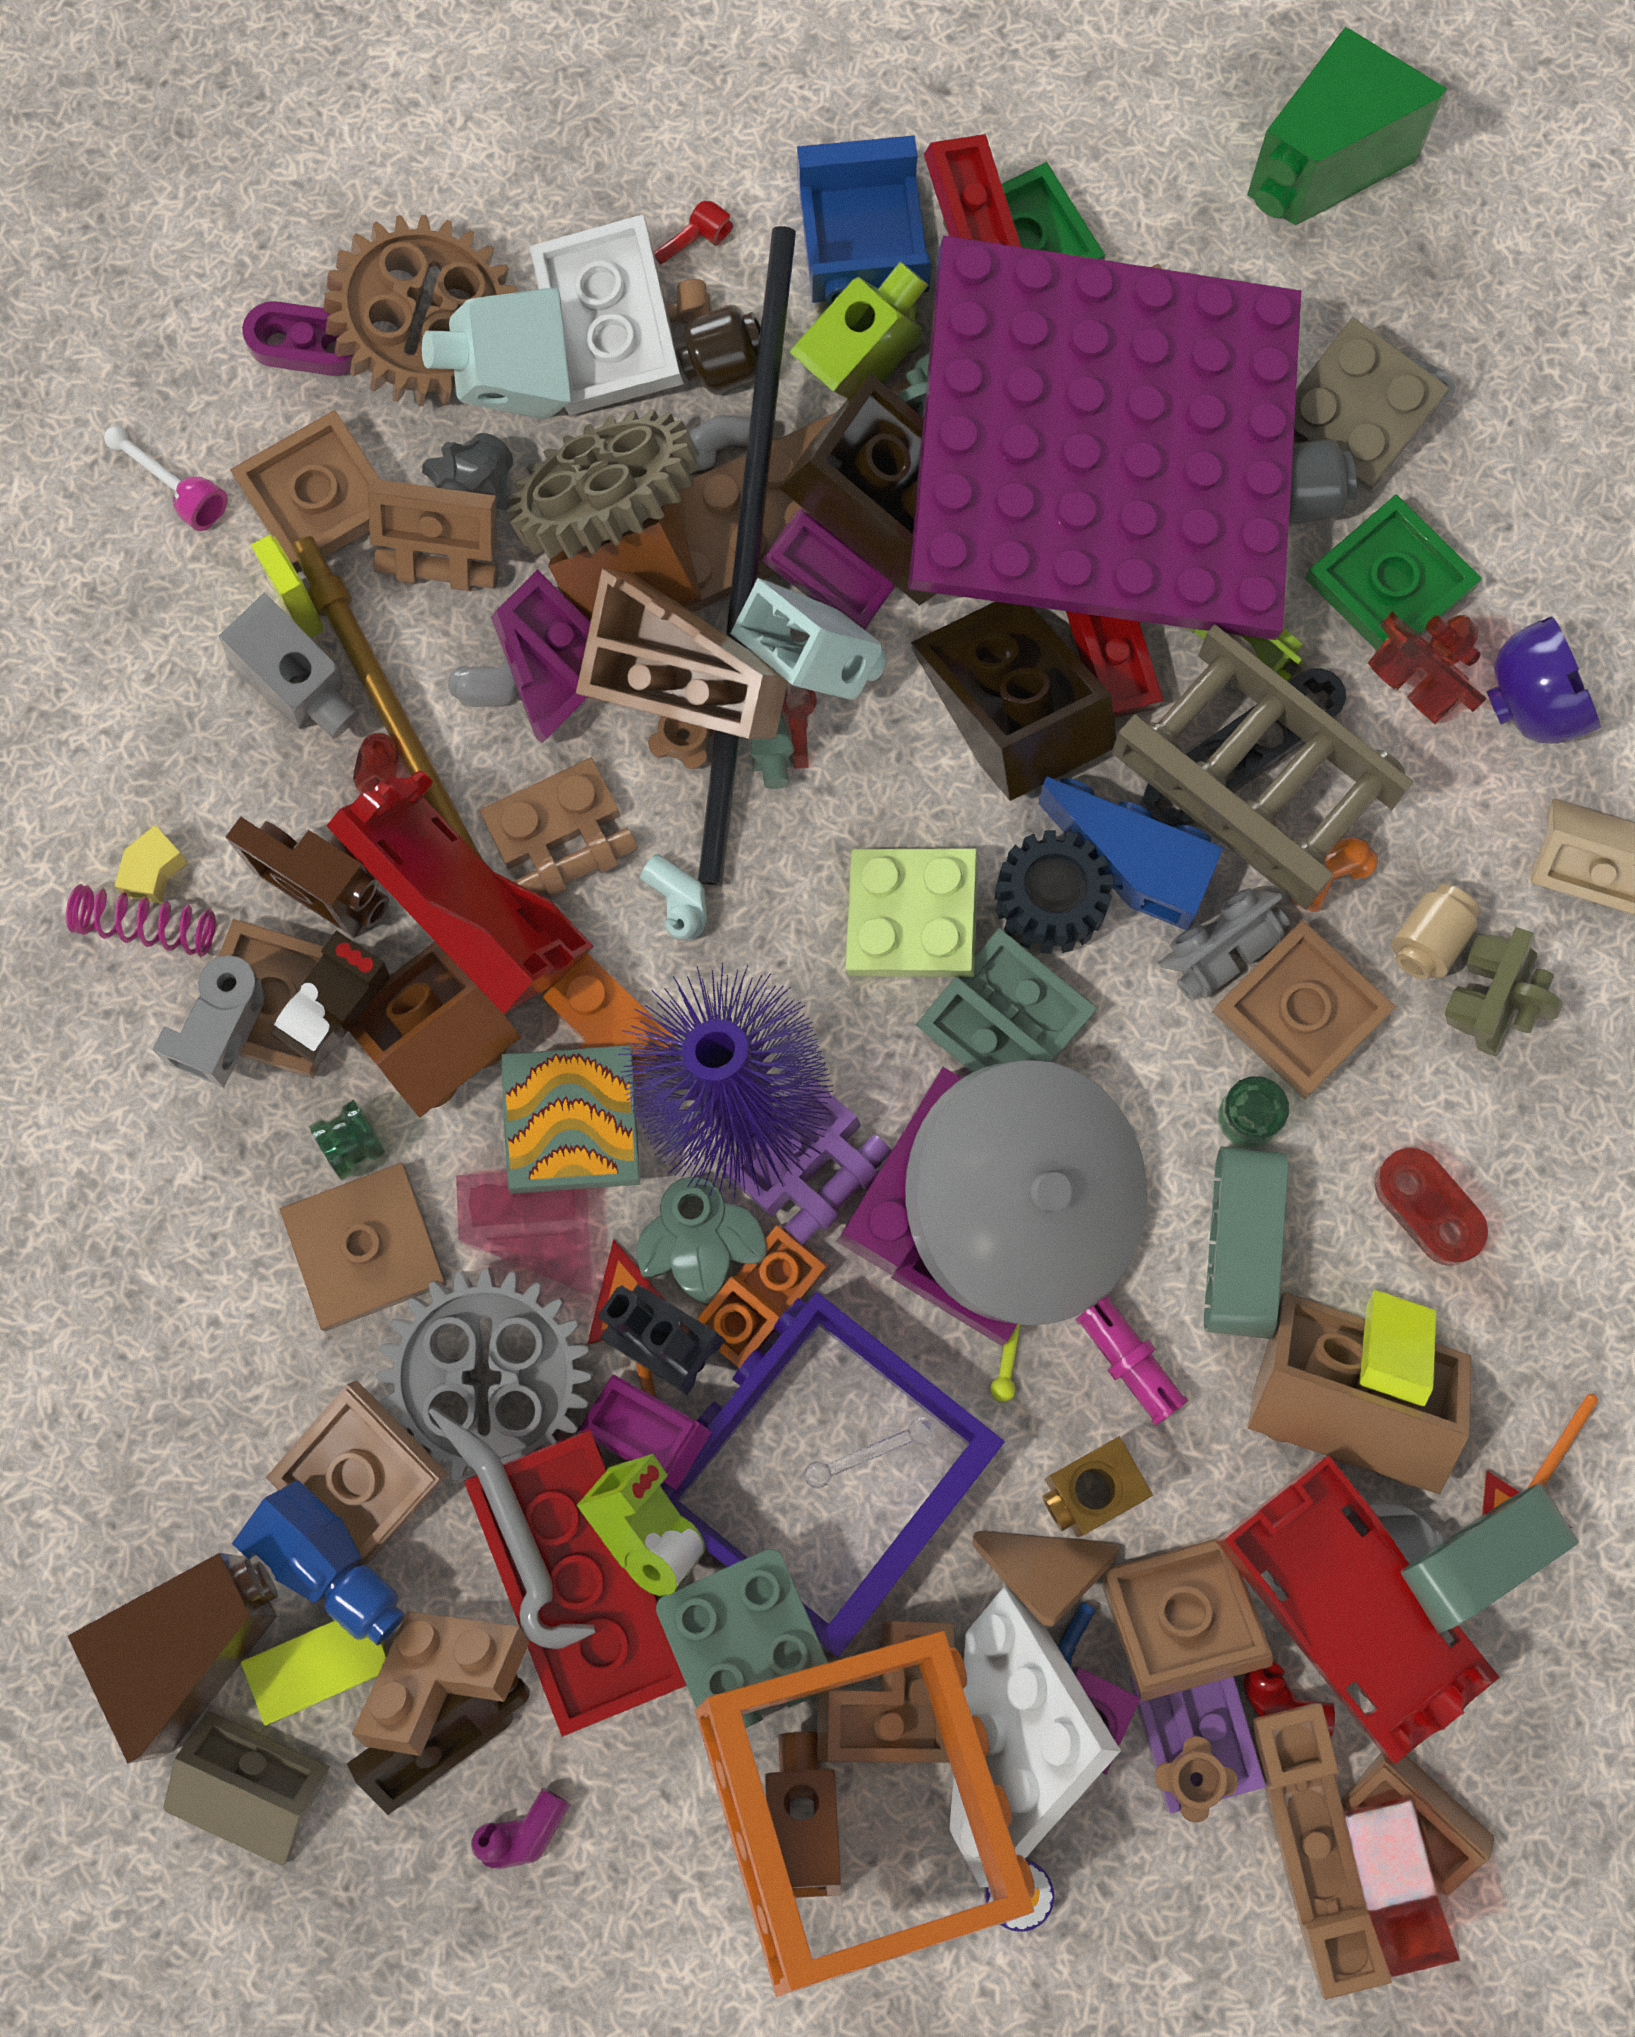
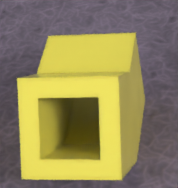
(148, 866)

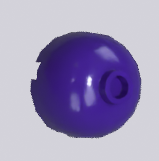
(1542, 686)

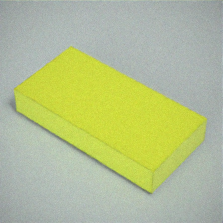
(287, 585)
(1398, 1348)
(310, 1670)

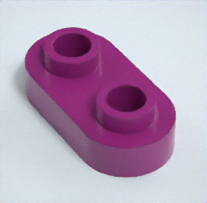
(303, 343)

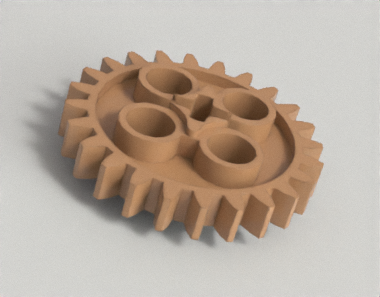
(367, 293)

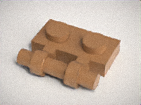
(434, 522)
(552, 814)

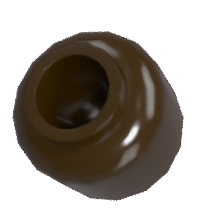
(721, 349)

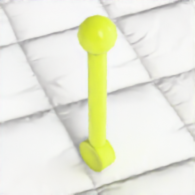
(1003, 1387)

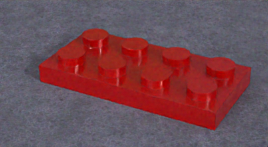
(629, 1653)

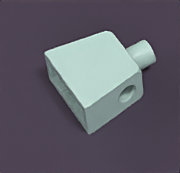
(505, 353)
(833, 659)

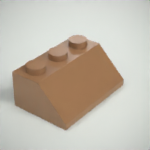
(1315, 1400)

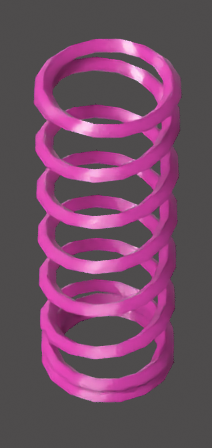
(79, 925)

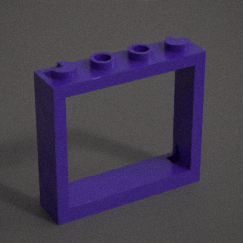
(757, 1377)

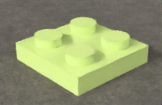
(912, 913)

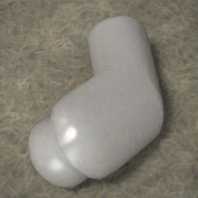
(483, 685)

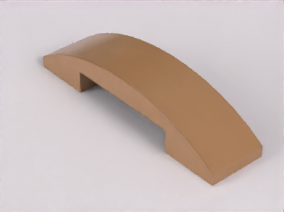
(1318, 1851)

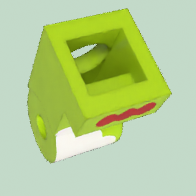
(643, 1525)

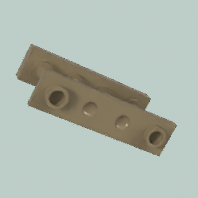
(1251, 826)

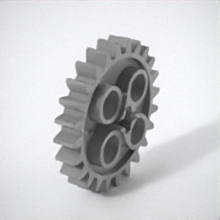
(425, 1372)

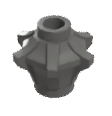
(474, 467)

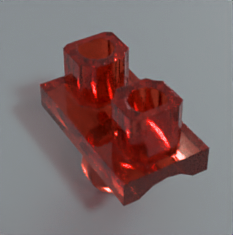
(1445, 683)

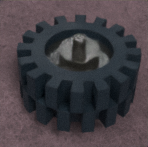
(1053, 891)

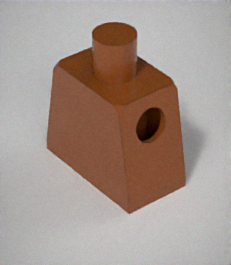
(810, 1844)

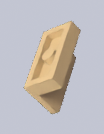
(1588, 856)

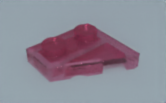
(531, 1230)

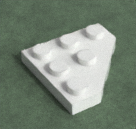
(1037, 1721)

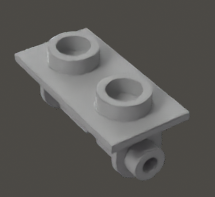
(1244, 925)

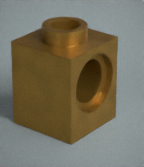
(1123, 1478)

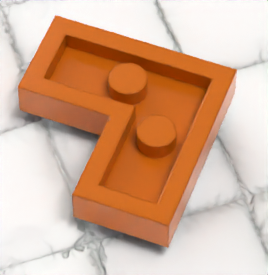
(600, 1011)

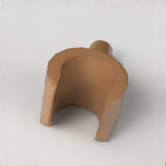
(691, 301)

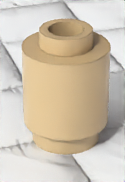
(1436, 932)

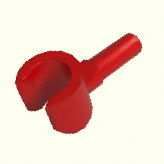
(706, 220)

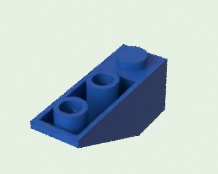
(1151, 863)

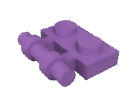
(818, 1208)

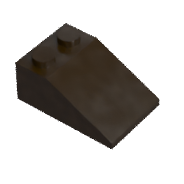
(1018, 695)

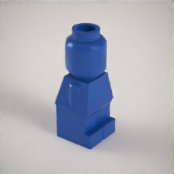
(317, 1559)

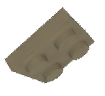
(1366, 400)

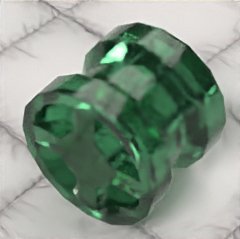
(1264, 1106)
(347, 1139)

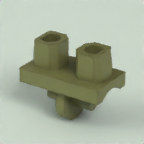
(1510, 966)

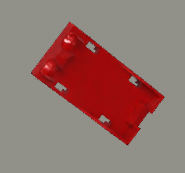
(487, 924)
(1355, 1609)

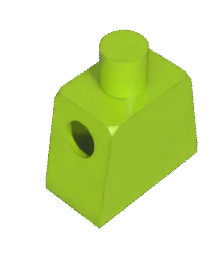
(863, 332)

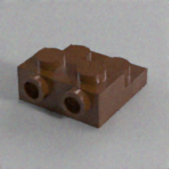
(314, 873)

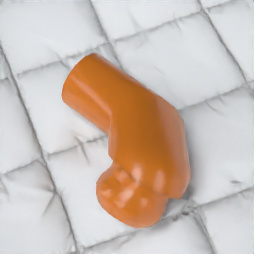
(1347, 857)

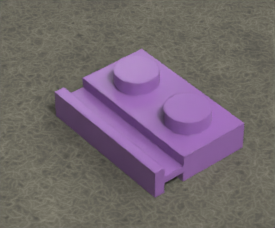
(1206, 1712)

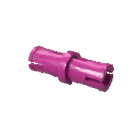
(1131, 1360)

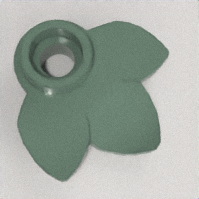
(699, 1247)

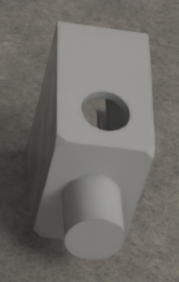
(271, 652)

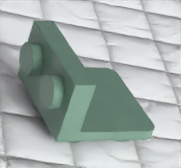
(740, 1629)

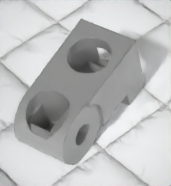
(217, 1023)

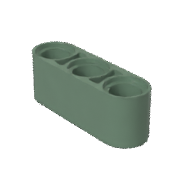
(1249, 1242)
(1489, 1558)

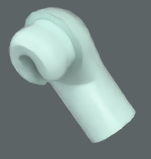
(683, 897)

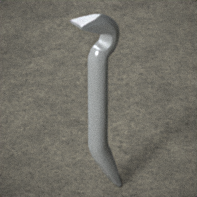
(516, 1535)

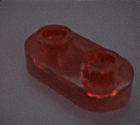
(1434, 1203)

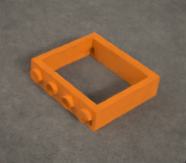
(756, 1839)

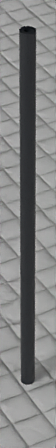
(749, 532)

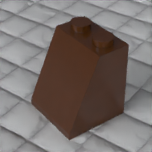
(174, 1650)

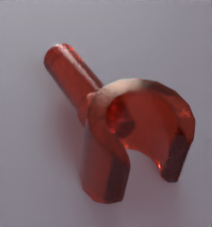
(798, 725)

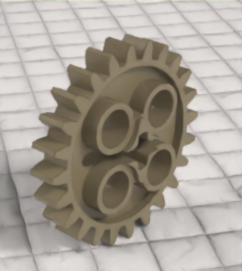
(603, 484)

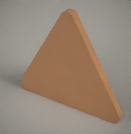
(1046, 1571)

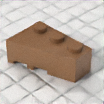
(674, 664)

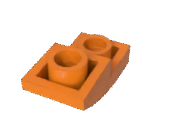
(761, 1293)

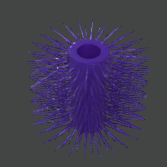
(728, 1081)

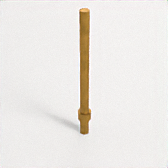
(333, 600)

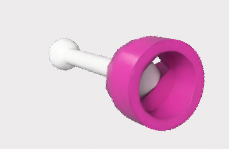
(196, 498)

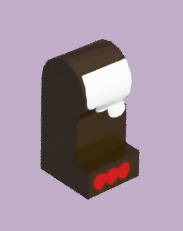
(330, 999)

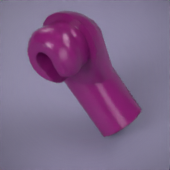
(520, 1840)

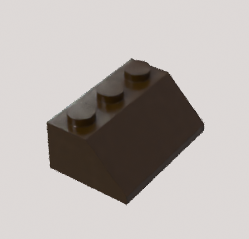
(864, 479)

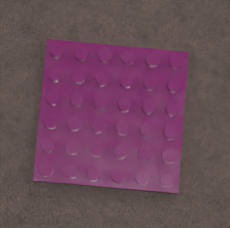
(1107, 439)

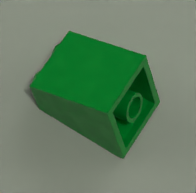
(1343, 130)

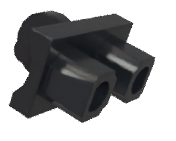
(658, 1336)

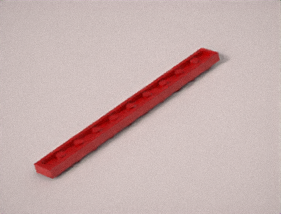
(978, 210)

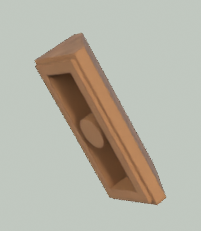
(1454, 1835)

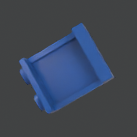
(860, 213)

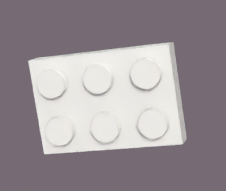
(611, 313)

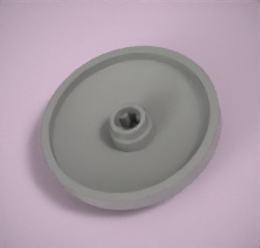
(1026, 1192)

